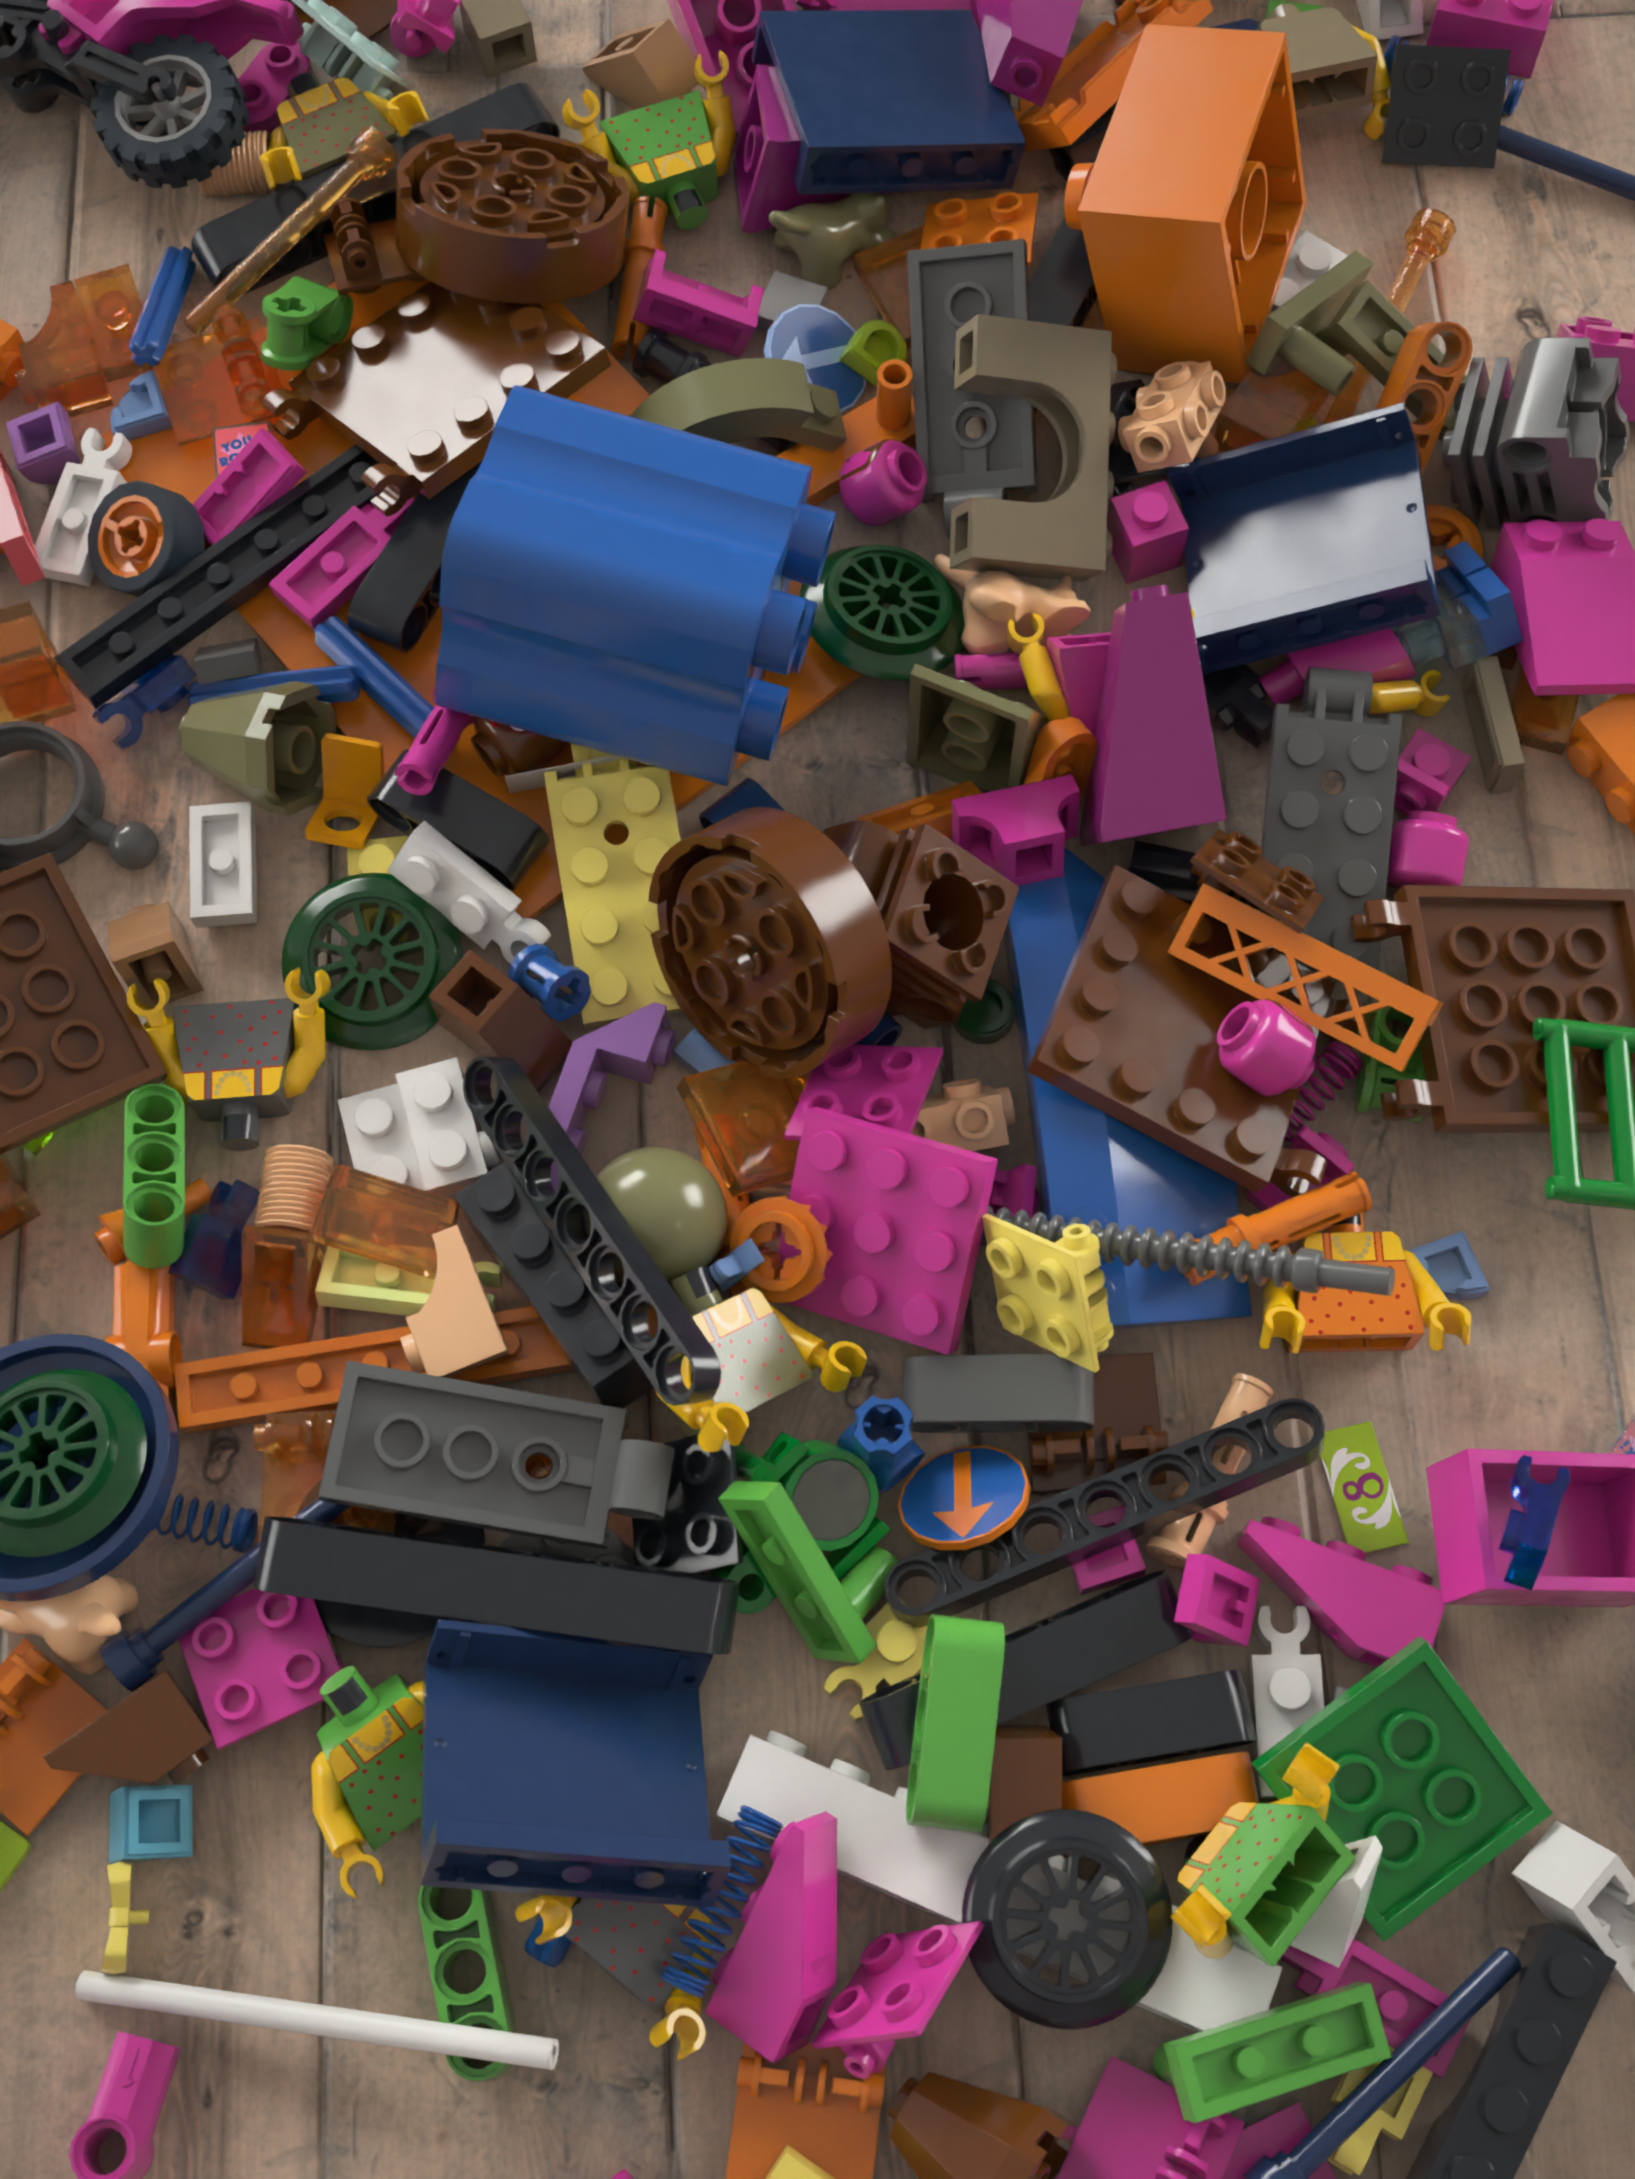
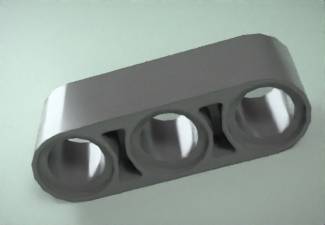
(997, 1393)

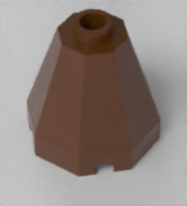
(975, 2132)

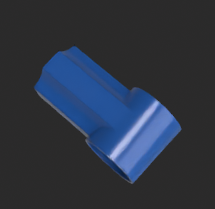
(883, 1440)

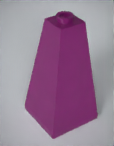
(1026, 43)
(768, 156)
(1152, 727)

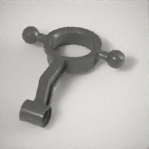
(129, 843)

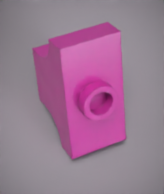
(1020, 828)

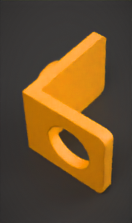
(349, 775)

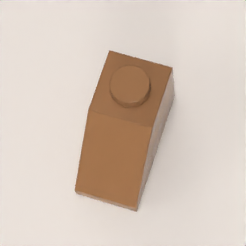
(644, 65)
(151, 946)

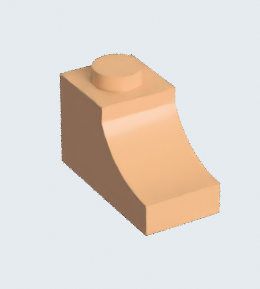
(457, 1322)

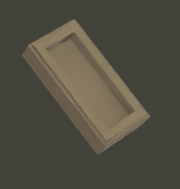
(1493, 725)

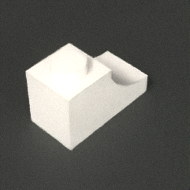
(1585, 1894)

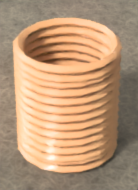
(243, 172)
(292, 1187)

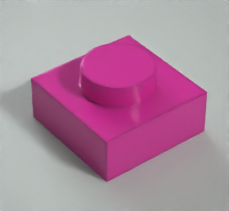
(1111, 1566)

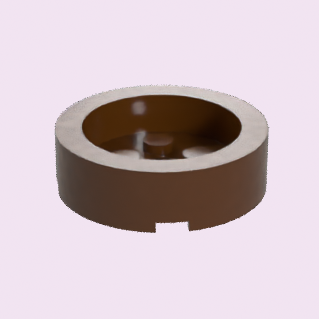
(511, 216)
(817, 931)

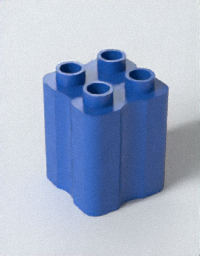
(628, 587)

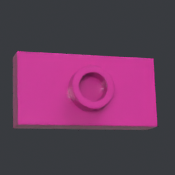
(247, 485)

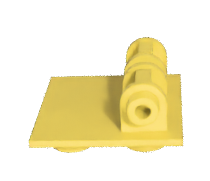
(1051, 1289)

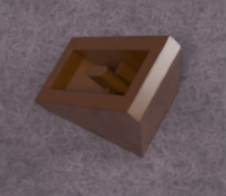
(1023, 1775)

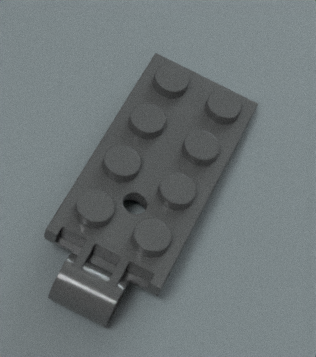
(945, 293)
(1338, 837)
(462, 1452)

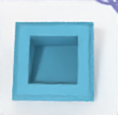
(150, 1823)

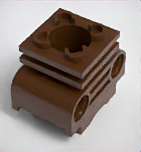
(939, 915)

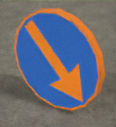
(964, 1497)

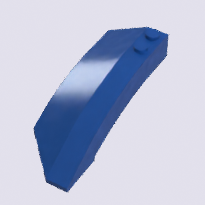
(1094, 1162)

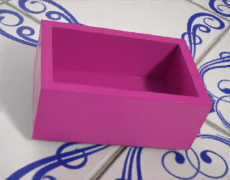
(1591, 1541)

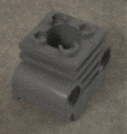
(1538, 437)

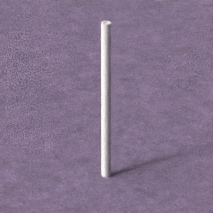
(319, 2020)

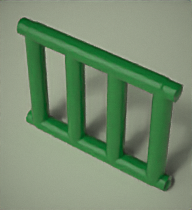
(1617, 1044)

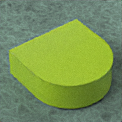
(872, 346)

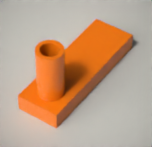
(883, 417)

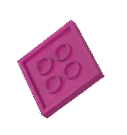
(898, 1226)

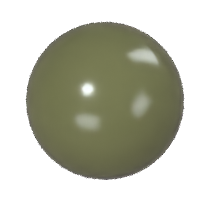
(669, 1206)

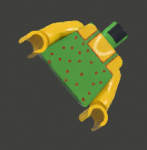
(667, 147)
(368, 1767)
(1264, 1867)

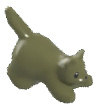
(830, 233)

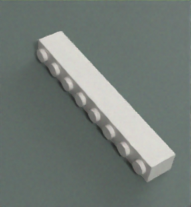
(933, 1867)

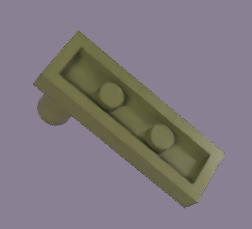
(1293, 326)
(1373, 334)

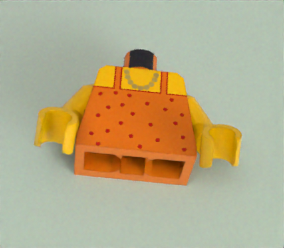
(1359, 1320)

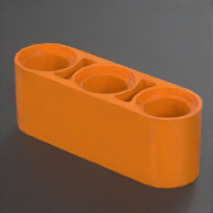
(1433, 383)
(1167, 1799)

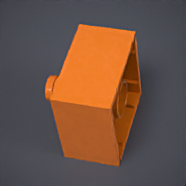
(1193, 198)

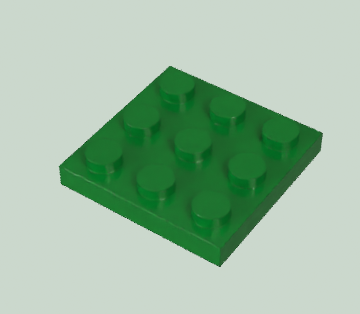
(1416, 1776)

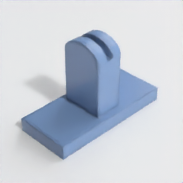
(736, 1265)

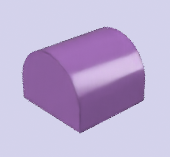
(43, 443)

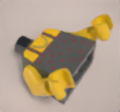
(239, 1056)
(633, 1947)

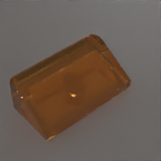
(383, 1220)

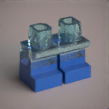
(1474, 616)

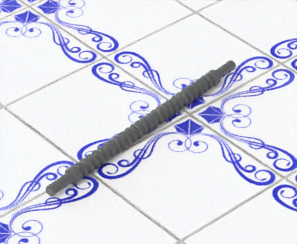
(1305, 1269)

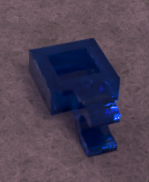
(158, 689)
(214, 1241)
(1530, 1532)

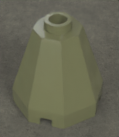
(262, 743)

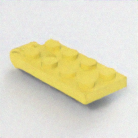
(610, 883)

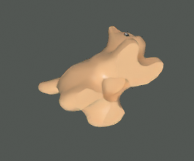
(999, 596)
(74, 1622)

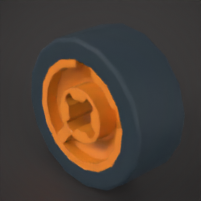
(142, 536)

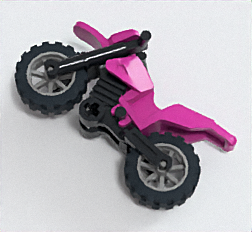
(133, 70)

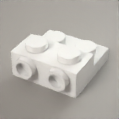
(419, 1131)

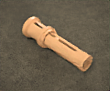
(1193, 1532)

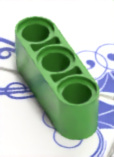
(154, 1176)
(955, 1724)
(444, 1944)

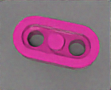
(267, 83)

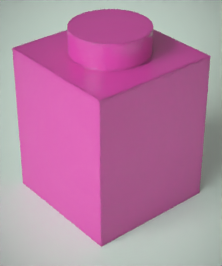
(1146, 531)

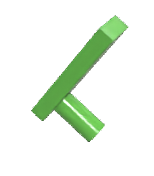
(818, 1604)
(1273, 2051)

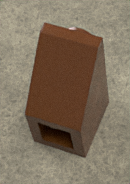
(499, 1019)

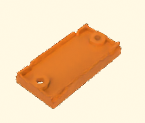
(1097, 70)

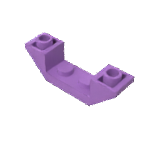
(624, 1048)

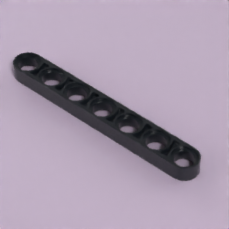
(609, 1231)
(1130, 1487)

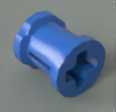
(553, 974)

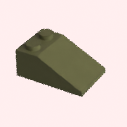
(968, 732)

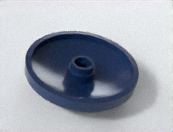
(73, 1569)

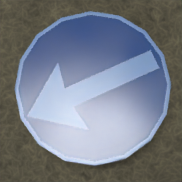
(817, 340)

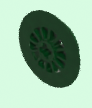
(921, 621)
(387, 1025)
(104, 1487)

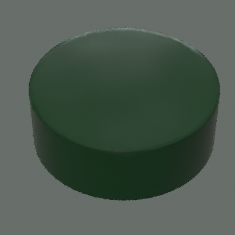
(987, 1019)

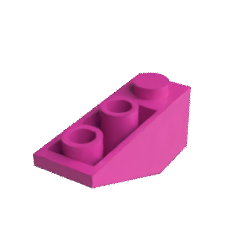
(1353, 1602)
(786, 1956)

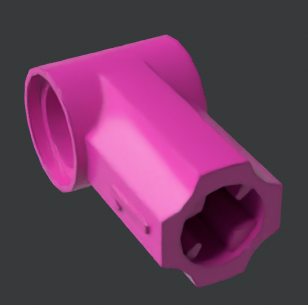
(126, 2102)

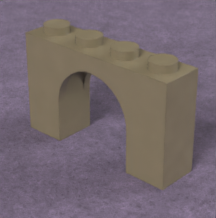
(1069, 380)

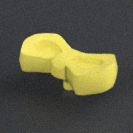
(120, 1918)

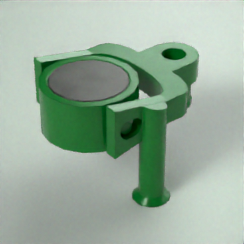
(833, 1497)

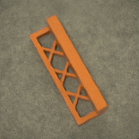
(1315, 954)

